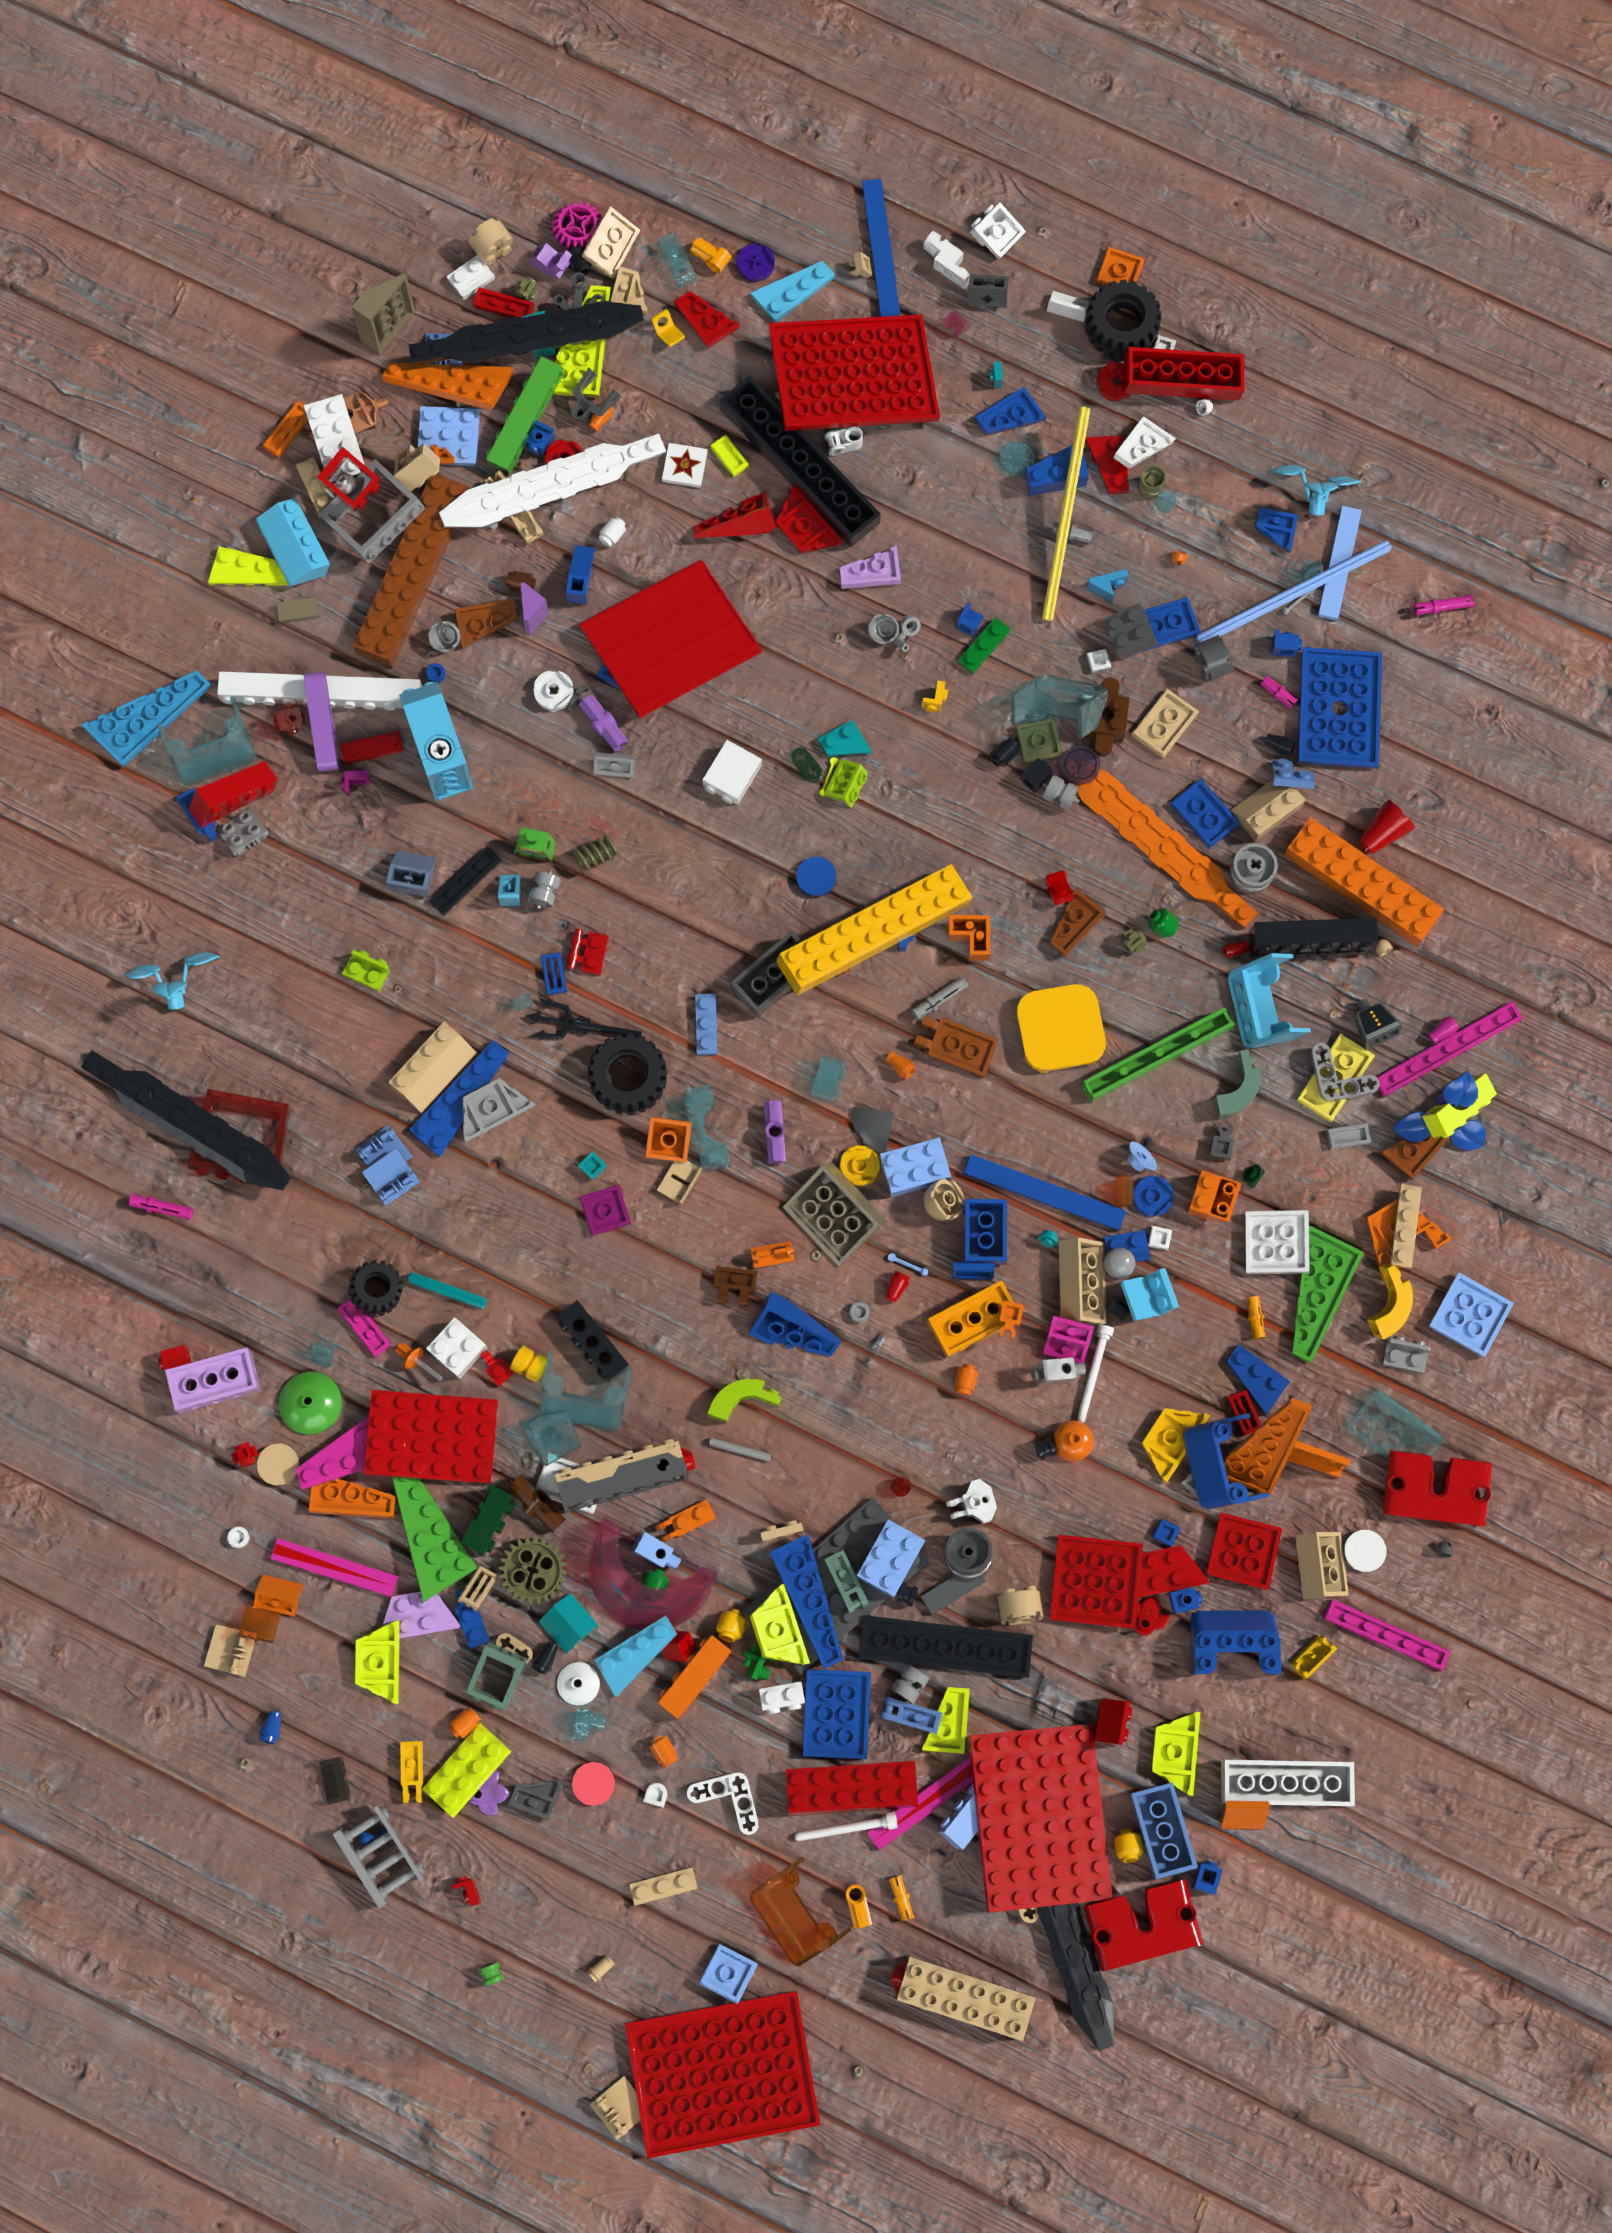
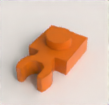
(1010, 1315)

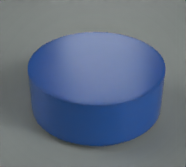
(435, 673)

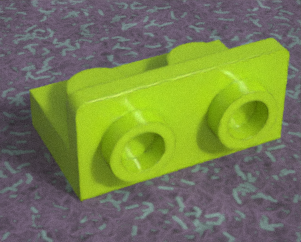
(846, 782)
(366, 970)

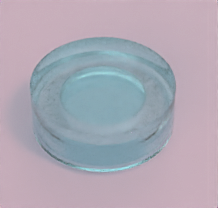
(1165, 502)
(522, 1002)

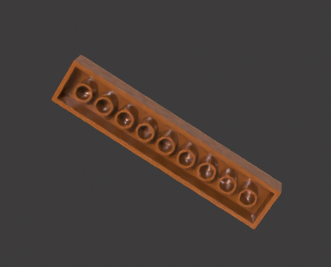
(408, 575)

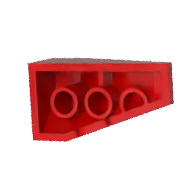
(748, 519)

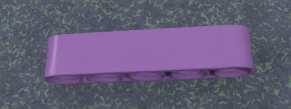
(321, 721)

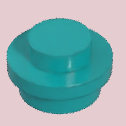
(1048, 1238)

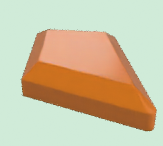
(444, 455)

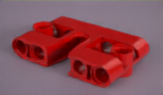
(1416, 1495)
(1166, 1929)

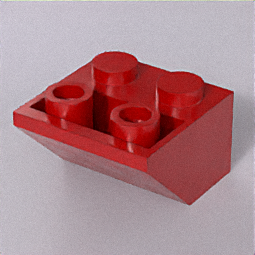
(1111, 1722)

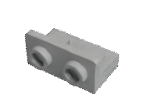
(1405, 1354)

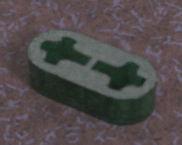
(802, 768)

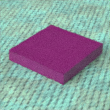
(605, 1210)

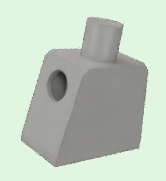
(1050, 1371)

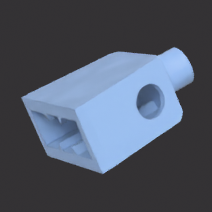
(646, 1548)

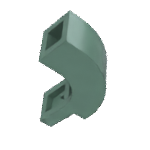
(1237, 1101)

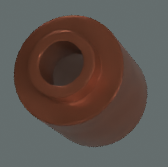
(515, 579)

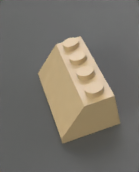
(432, 1067)
(1082, 1281)

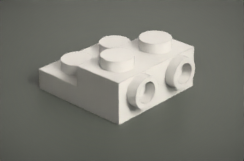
(997, 230)

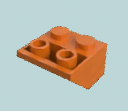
(1213, 1197)

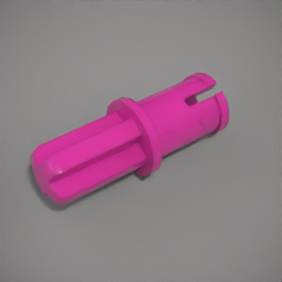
(1278, 692)

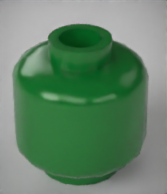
(1163, 923)
(655, 1579)

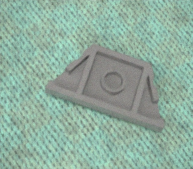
(491, 1107)

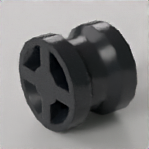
(1045, 1448)
(907, 1594)

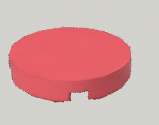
(593, 1783)

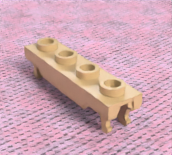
(522, 521)

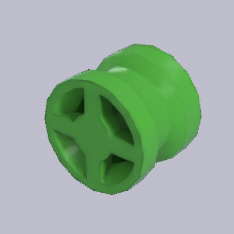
(491, 1974)

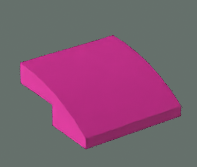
(1068, 1339)

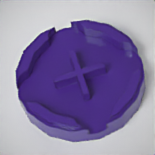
(755, 262)

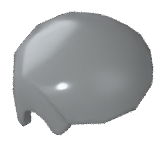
(883, 628)
(444, 636)
(1119, 1263)

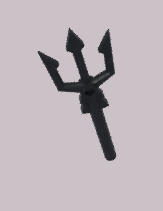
(575, 1024)

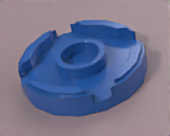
(816, 876)
(1153, 1196)

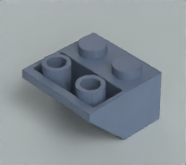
(411, 873)

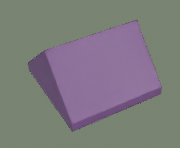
(534, 608)

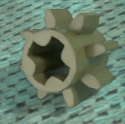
(526, 288)
(1134, 940)

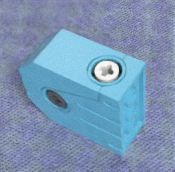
(436, 740)

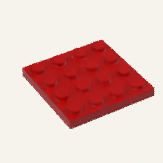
(1096, 1581)

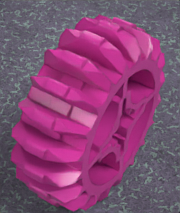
(581, 216)

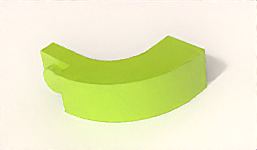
(736, 1392)

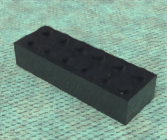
(1314, 937)

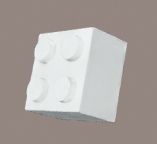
(457, 1348)

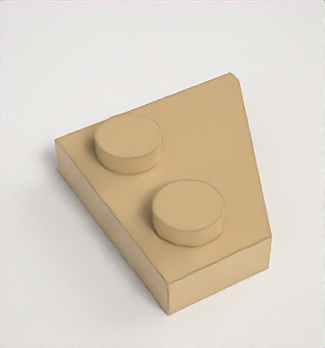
(628, 289)

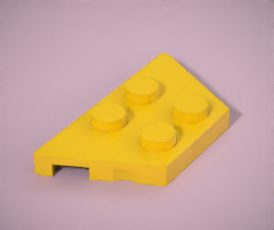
(1165, 1439)

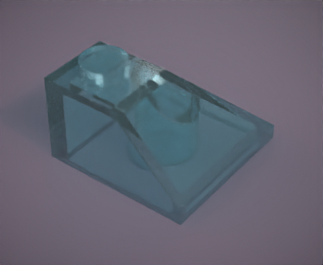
(551, 1435)

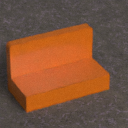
(278, 1595)

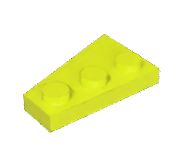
(953, 1726)

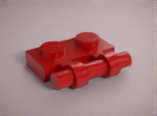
(594, 953)

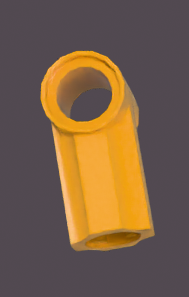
(714, 257)
(858, 1908)

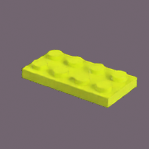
(466, 1770)

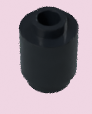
(577, 262)
(1004, 752)

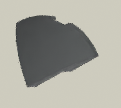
(873, 1127)

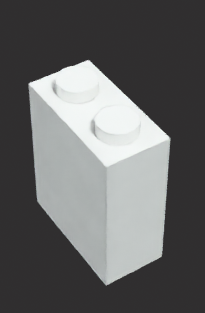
(732, 773)

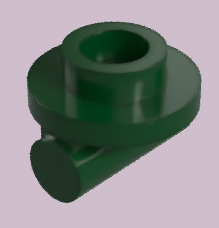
(1253, 1175)

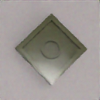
(1038, 741)

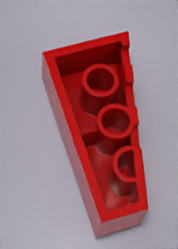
(231, 793)

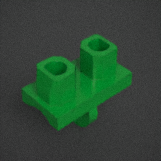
(755, 1662)

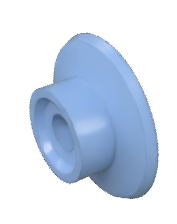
(1141, 1158)

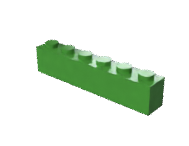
(527, 409)

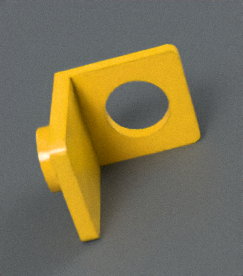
(669, 332)

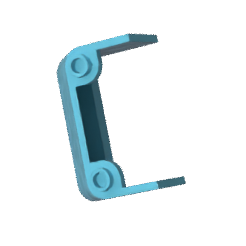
(1255, 1003)

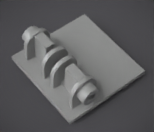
(242, 831)

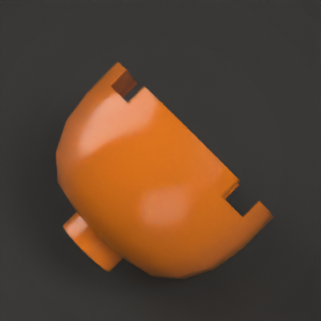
(1073, 1441)

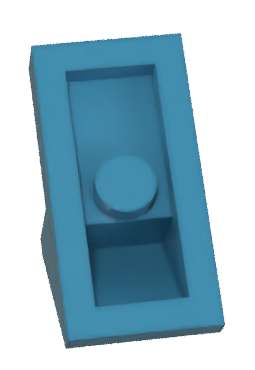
(1103, 584)

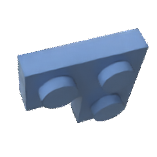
(1285, 775)

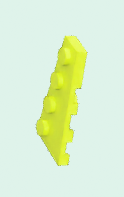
(239, 567)

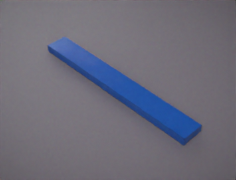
(880, 247)
(1045, 1192)

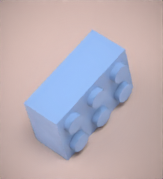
(914, 1167)
(890, 1558)

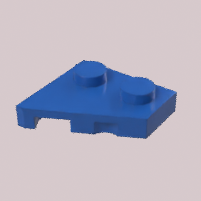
(1277, 526)

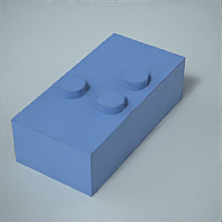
(1163, 1831)

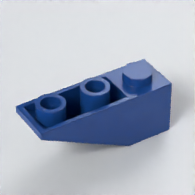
(580, 574)

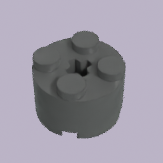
(1214, 658)

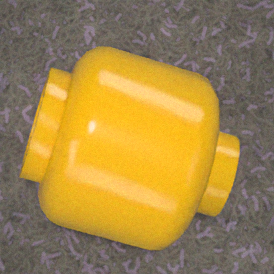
(731, 1625)
(1128, 1846)

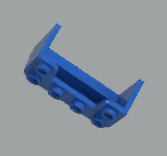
(1234, 1632)

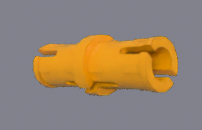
(1256, 1317)
(901, 1898)

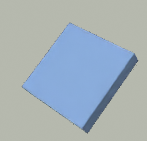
(728, 1973)

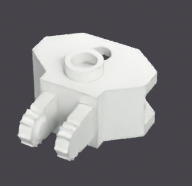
(973, 1502)

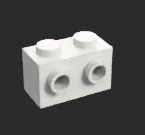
(782, 1696)

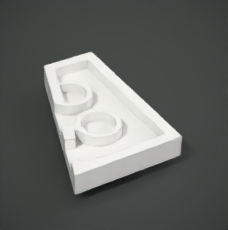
(1142, 443)

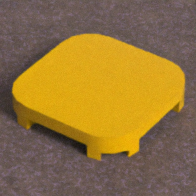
(1061, 1028)

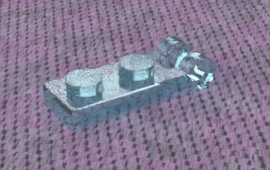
(676, 259)

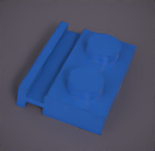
(1132, 1241)

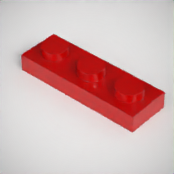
(502, 304)
(372, 747)

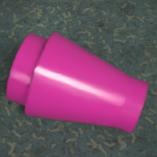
(1443, 1029)

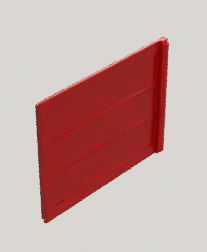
(670, 638)

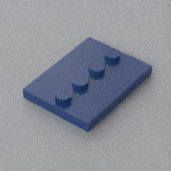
(836, 1714)

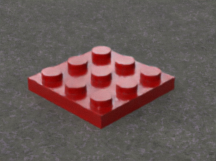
(1244, 1551)

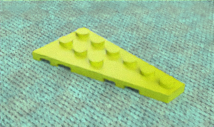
(580, 357)

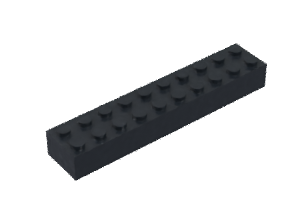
(800, 462)

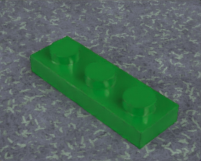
(984, 645)

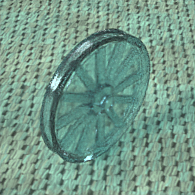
(1016, 458)

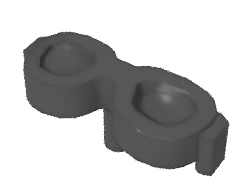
(576, 696)

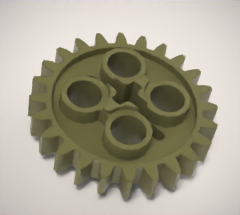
(551, 1576)

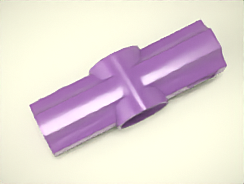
(603, 723)
(774, 1119)

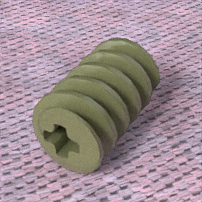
(595, 853)

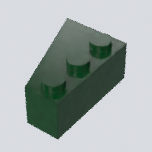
(489, 1520)

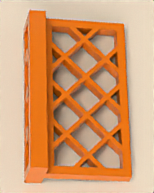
(1318, 1459)

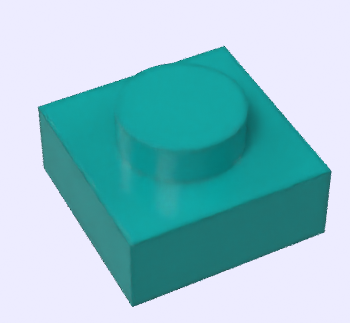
(995, 375)
(592, 1166)

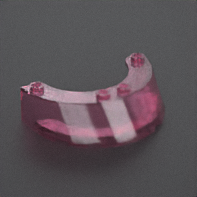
(636, 1603)

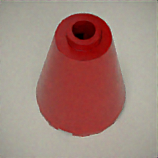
(1385, 828)

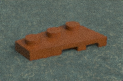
(484, 619)
(1077, 922)

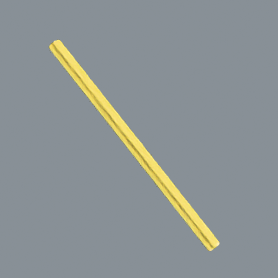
(1066, 513)

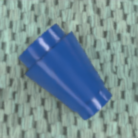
(271, 1728)

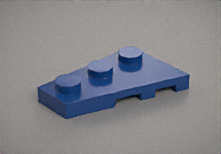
(1259, 1378)

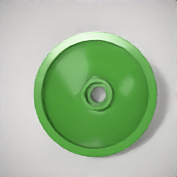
(320, 1413)

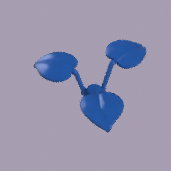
(1461, 1092)

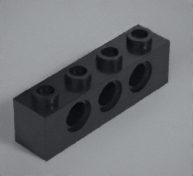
(577, 1313)

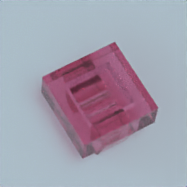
(957, 320)

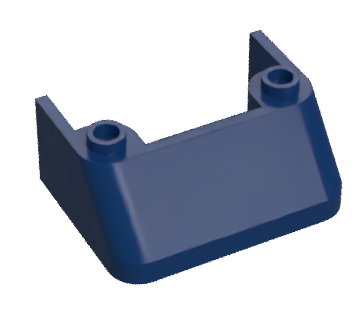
(1208, 1466)

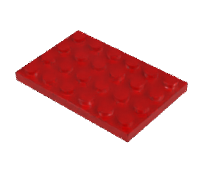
(431, 1437)

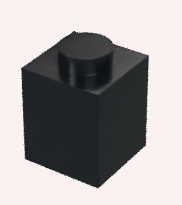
(1036, 775)

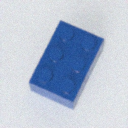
(985, 1231)

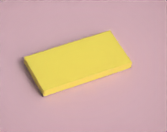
(1349, 1062)

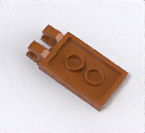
(957, 1045)

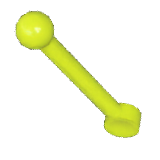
(833, 762)

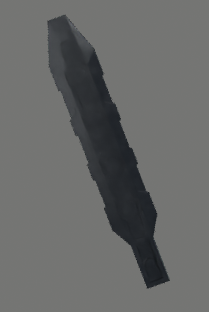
(530, 333)
(191, 1124)
(1080, 1972)

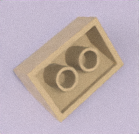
(1267, 809)
(1321, 1565)

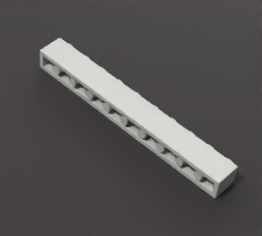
(290, 690)

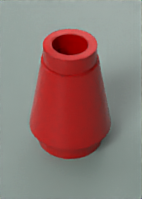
(897, 1285)

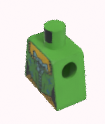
(534, 844)

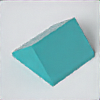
(568, 1623)

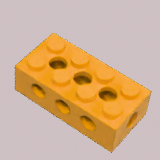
(959, 1315)

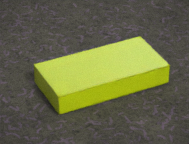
(729, 456)

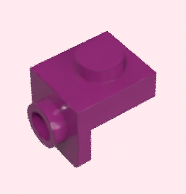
(356, 777)

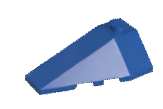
(787, 1324)

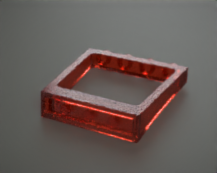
(242, 1105)

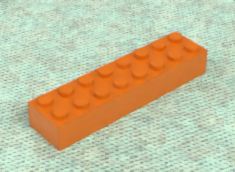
(1363, 882)

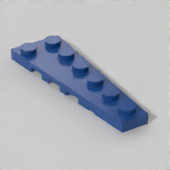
(445, 1116)
(803, 1582)

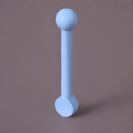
(892, 1257)

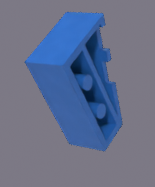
(1052, 473)

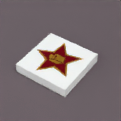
(684, 465)

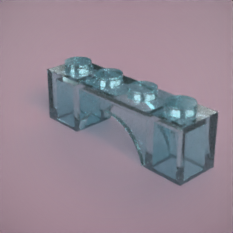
(714, 1153)

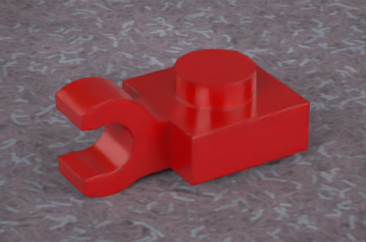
(497, 1370)

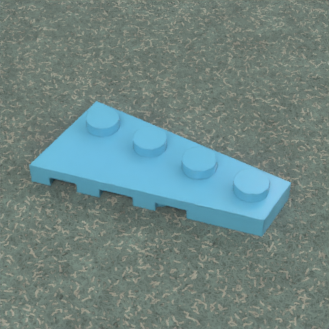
(630, 1657)

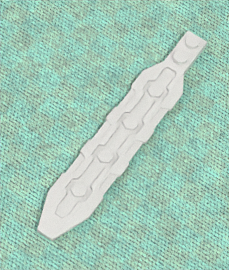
(547, 483)

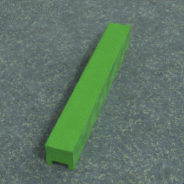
(1157, 1055)

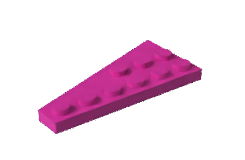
(338, 1459)

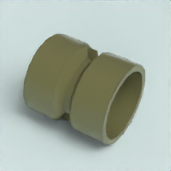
(1151, 482)

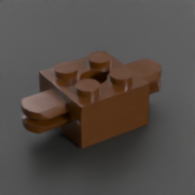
(1113, 720)

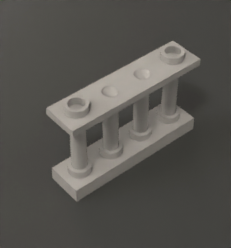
(357, 1856)

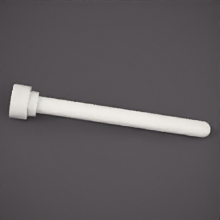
(1104, 1334)
(888, 1821)

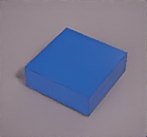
(1166, 1532)

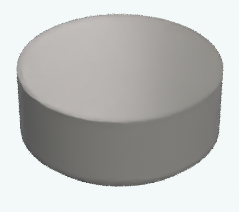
(859, 1312)

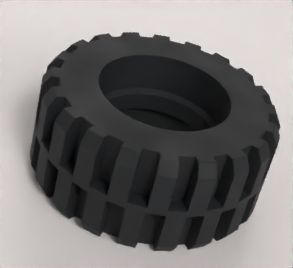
(1128, 297)
(627, 1100)

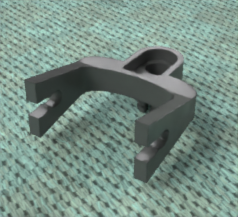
(585, 407)

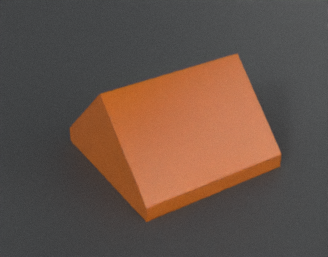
(668, 1139)

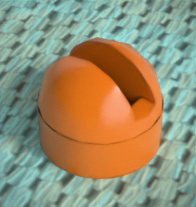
(1179, 556)

